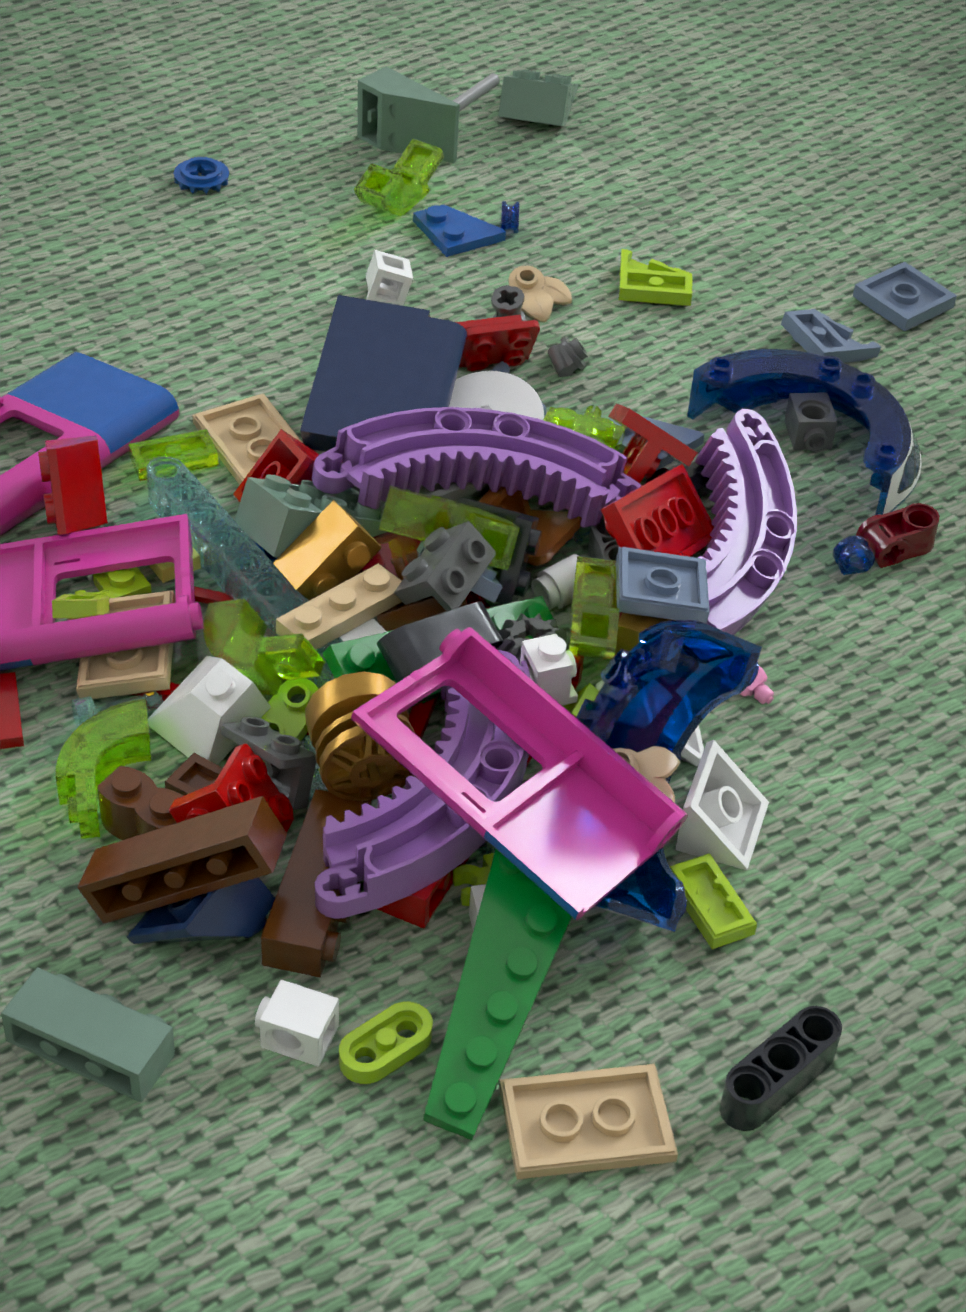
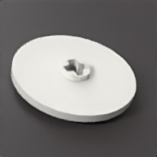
(499, 392)

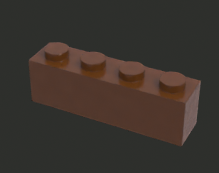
(183, 860)
(296, 932)

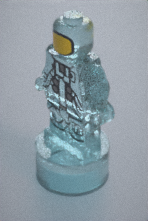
(84, 707)

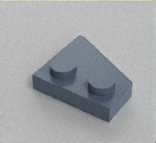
(825, 337)

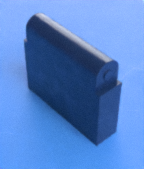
(379, 363)

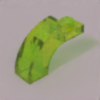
(403, 185)
(420, 515)
(594, 609)
(237, 636)
(95, 751)

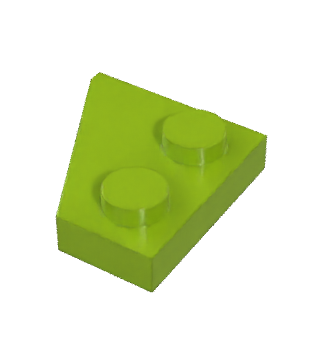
(653, 282)

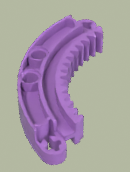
(476, 448)
(751, 520)
(415, 834)

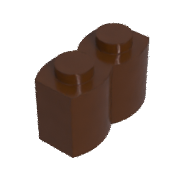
(133, 803)

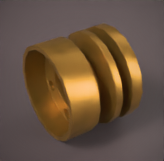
(348, 758)

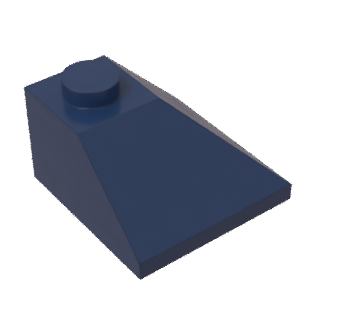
(216, 915)

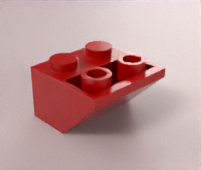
(76, 484)

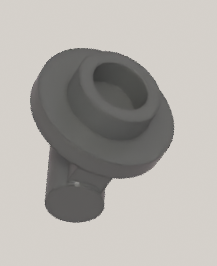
(567, 356)

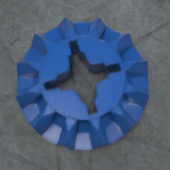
(213, 174)

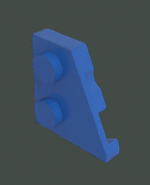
(456, 231)

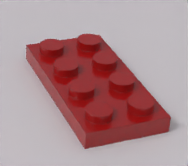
(661, 516)

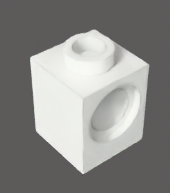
(298, 1022)

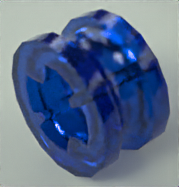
(510, 216)
(853, 546)

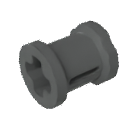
(508, 301)

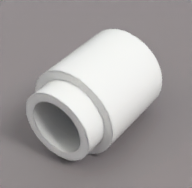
(556, 583)

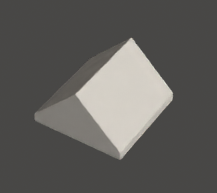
(722, 811)

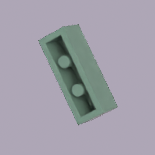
(89, 1033)

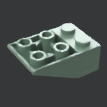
(537, 99)
(399, 109)
(278, 512)

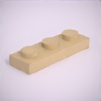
(342, 607)

